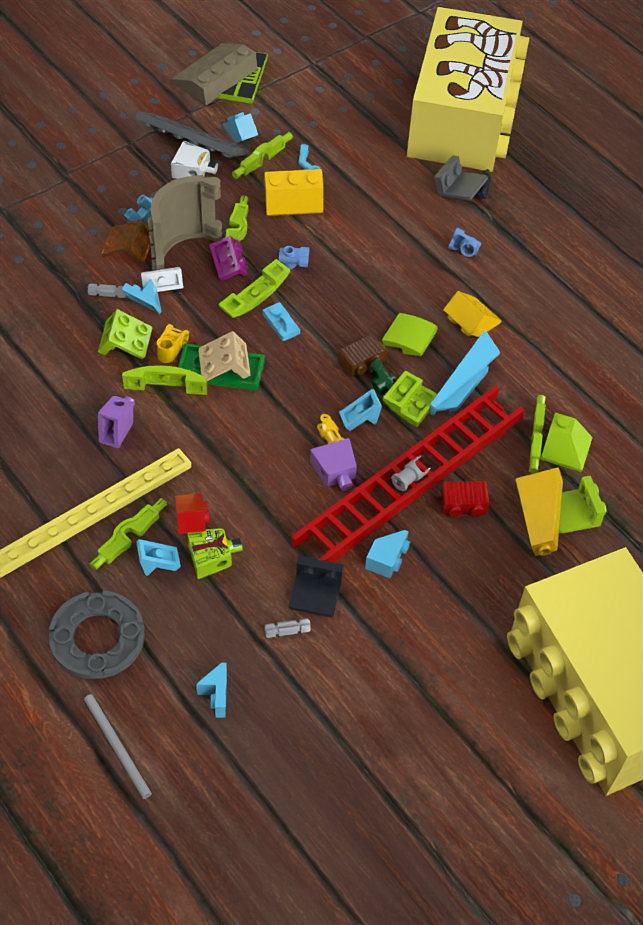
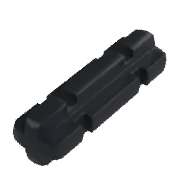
(483, 192)

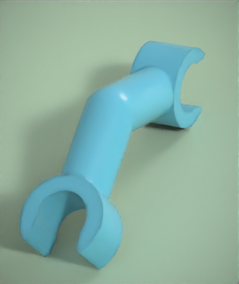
(303, 156)

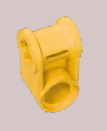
(171, 343)

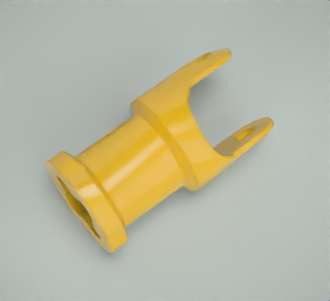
(329, 429)

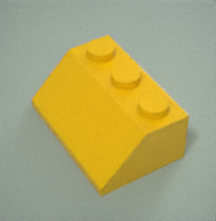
(293, 192)

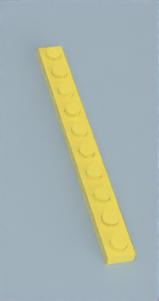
(92, 511)

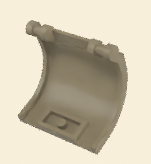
(183, 212)

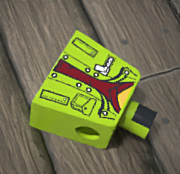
(211, 551)

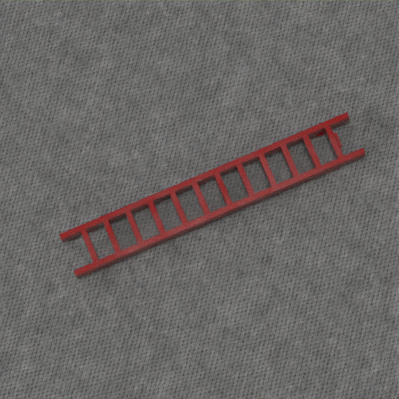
(425, 445)

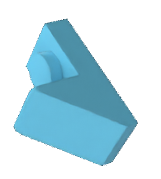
(146, 297)
(363, 409)
(157, 555)
(215, 685)

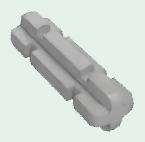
(106, 290)
(287, 628)

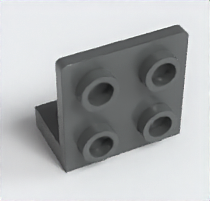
(457, 184)

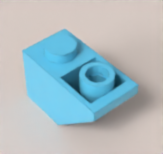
(240, 127)
(386, 553)

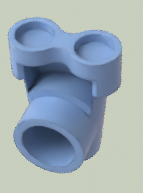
(460, 242)
(294, 256)

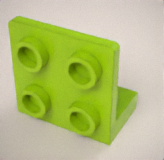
(125, 333)

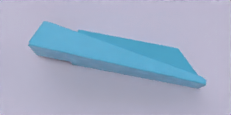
(466, 376)

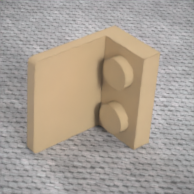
(223, 355)

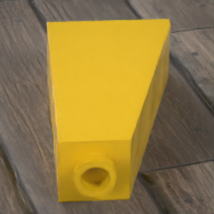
(541, 506)

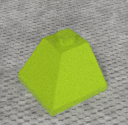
(566, 443)

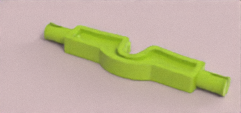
(265, 150)
(238, 220)
(536, 440)
(119, 541)

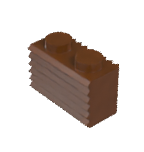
(360, 354)

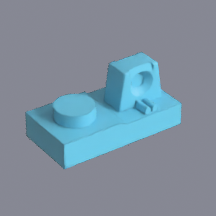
(281, 321)

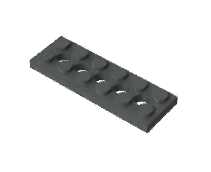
(195, 136)

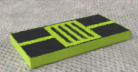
(246, 89)

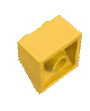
(470, 314)

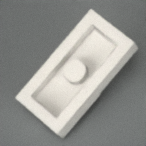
(164, 279)

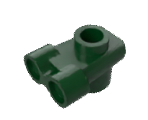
(381, 380)

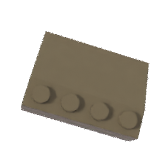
(217, 71)

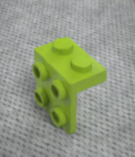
(581, 507)

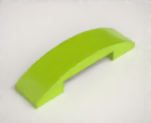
(256, 292)
(165, 375)

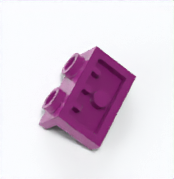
(228, 258)

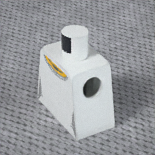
(192, 161)

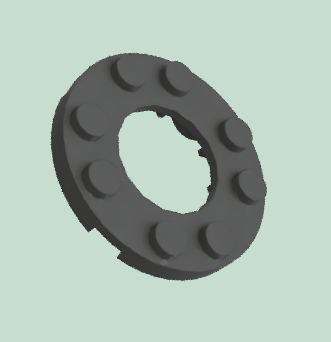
(89, 605)

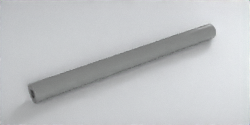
(117, 746)

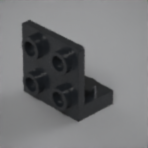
(316, 586)

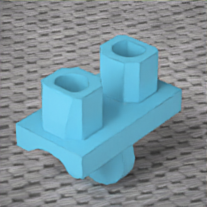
(143, 213)

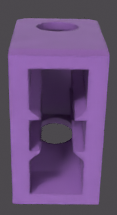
(115, 420)
(335, 463)

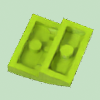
(410, 334)
(410, 398)

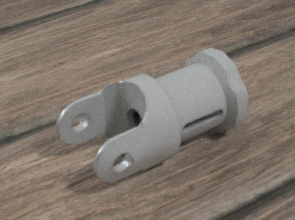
(408, 475)

